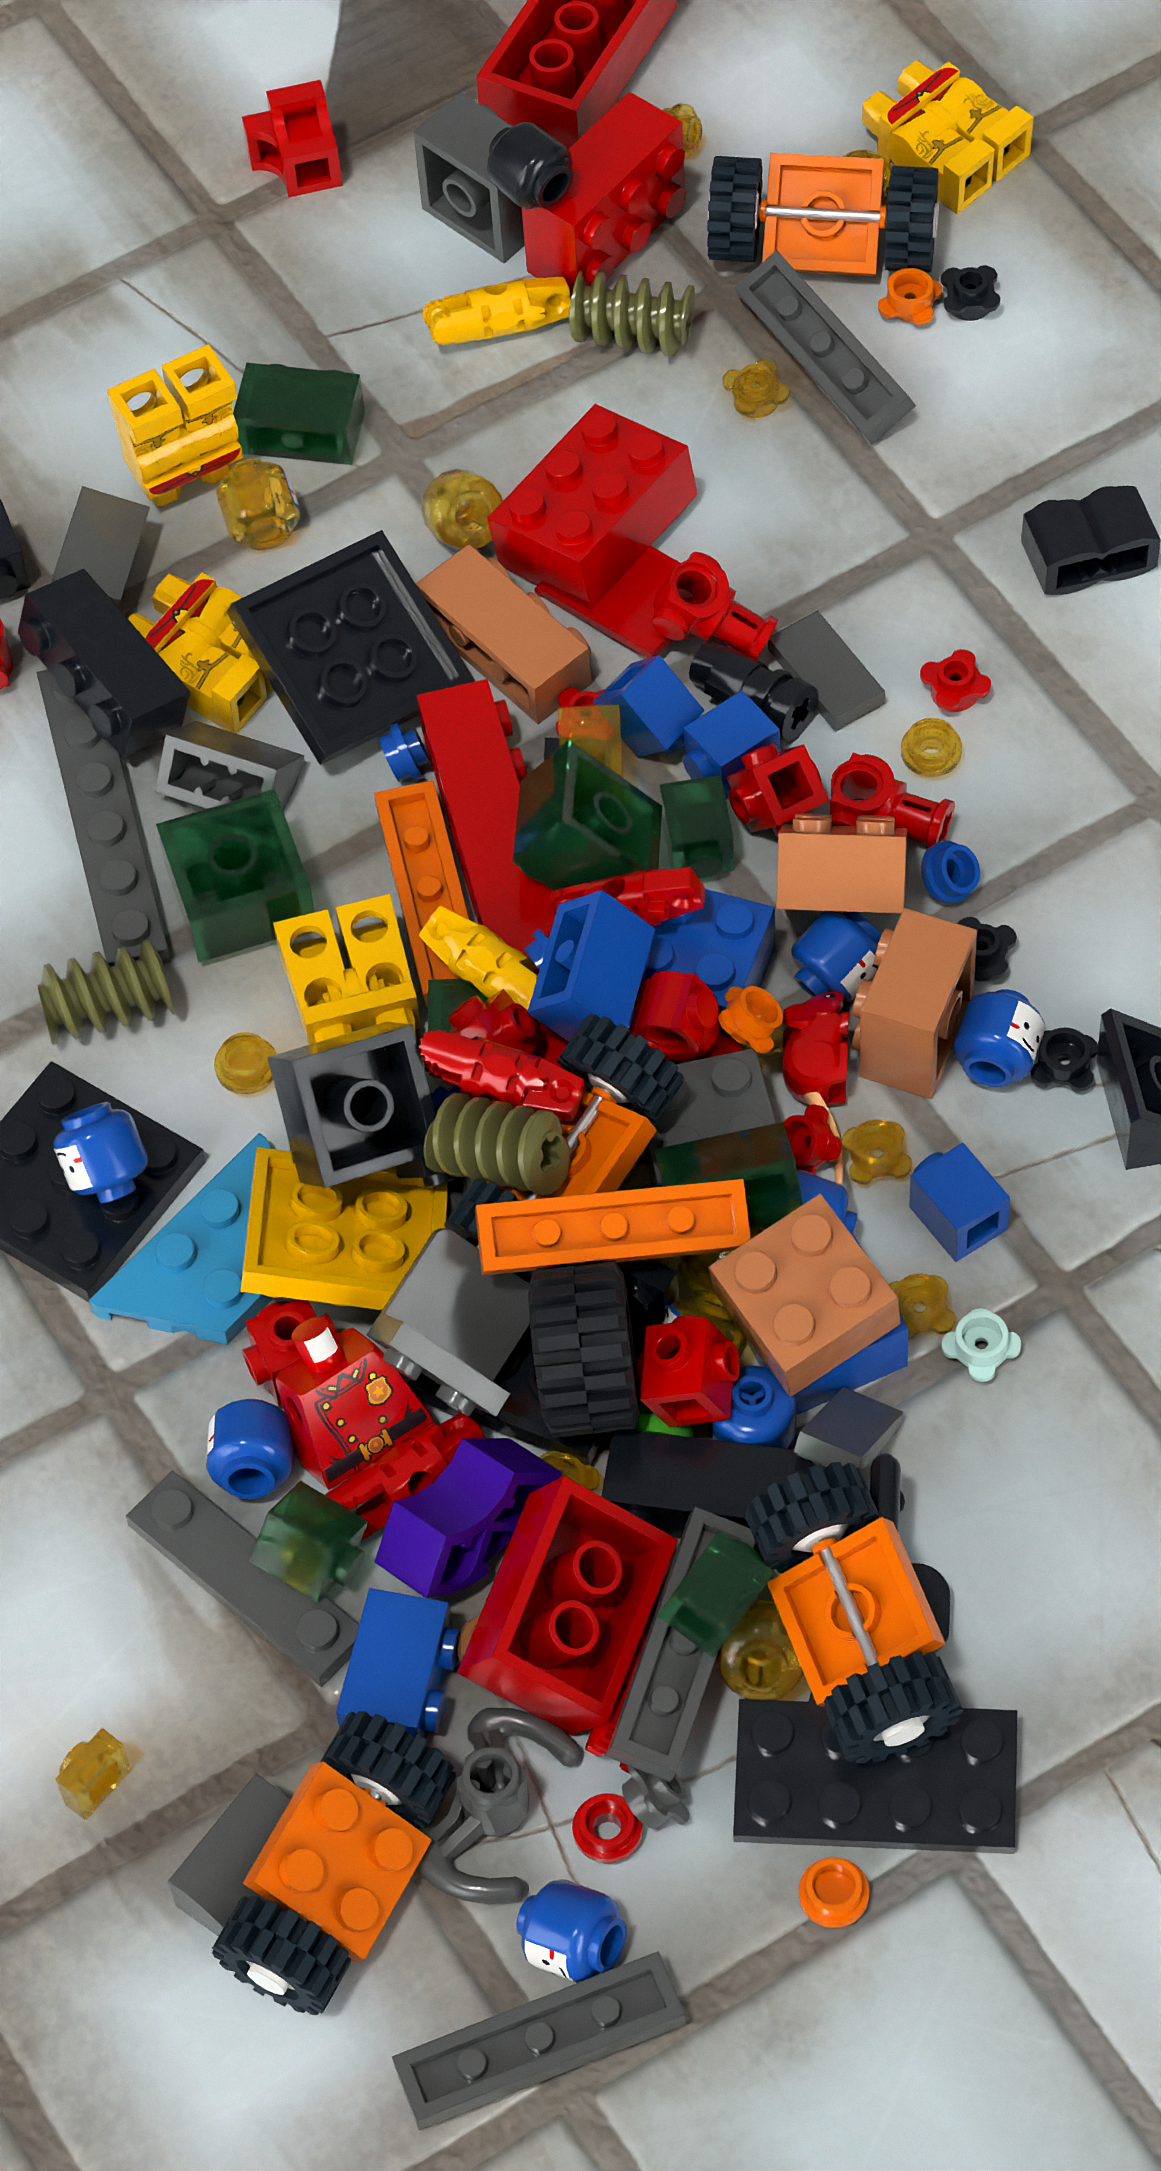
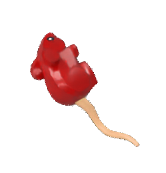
(817, 1055)

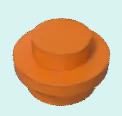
(833, 1892)

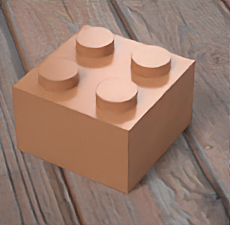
(841, 865)
(914, 1002)
(805, 1295)

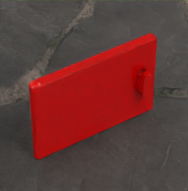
(628, 606)

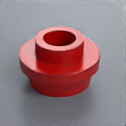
(600, 1810)

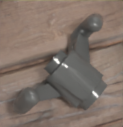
(493, 1801)

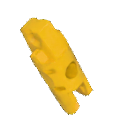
(497, 310)
(480, 956)

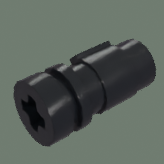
(777, 693)

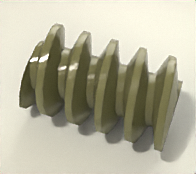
(631, 314)
(103, 991)
(498, 1144)

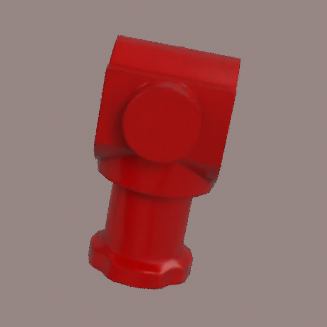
(715, 610)
(874, 781)
(680, 1017)

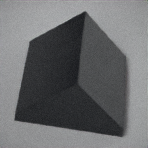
(1132, 1085)

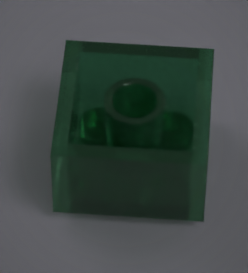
(583, 822)
(234, 873)

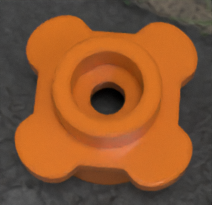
(910, 296)
(751, 1017)

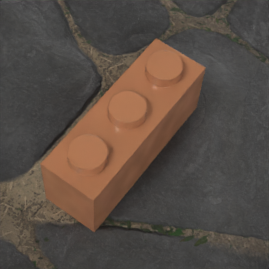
(506, 632)

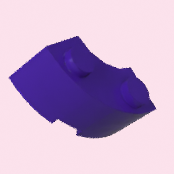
(463, 1518)

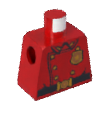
(344, 1402)

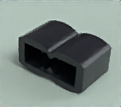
(1090, 539)

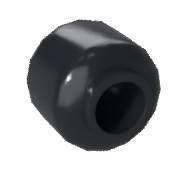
(530, 165)

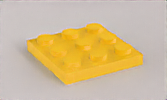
(335, 1241)

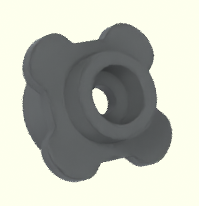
(655, 1799)

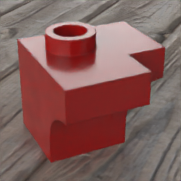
(295, 139)

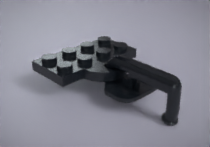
(933, 1798)

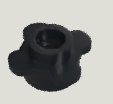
(970, 292)
(991, 962)
(1066, 1044)

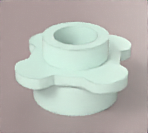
(986, 1327)

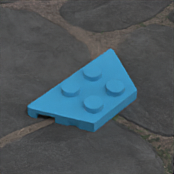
(194, 1264)

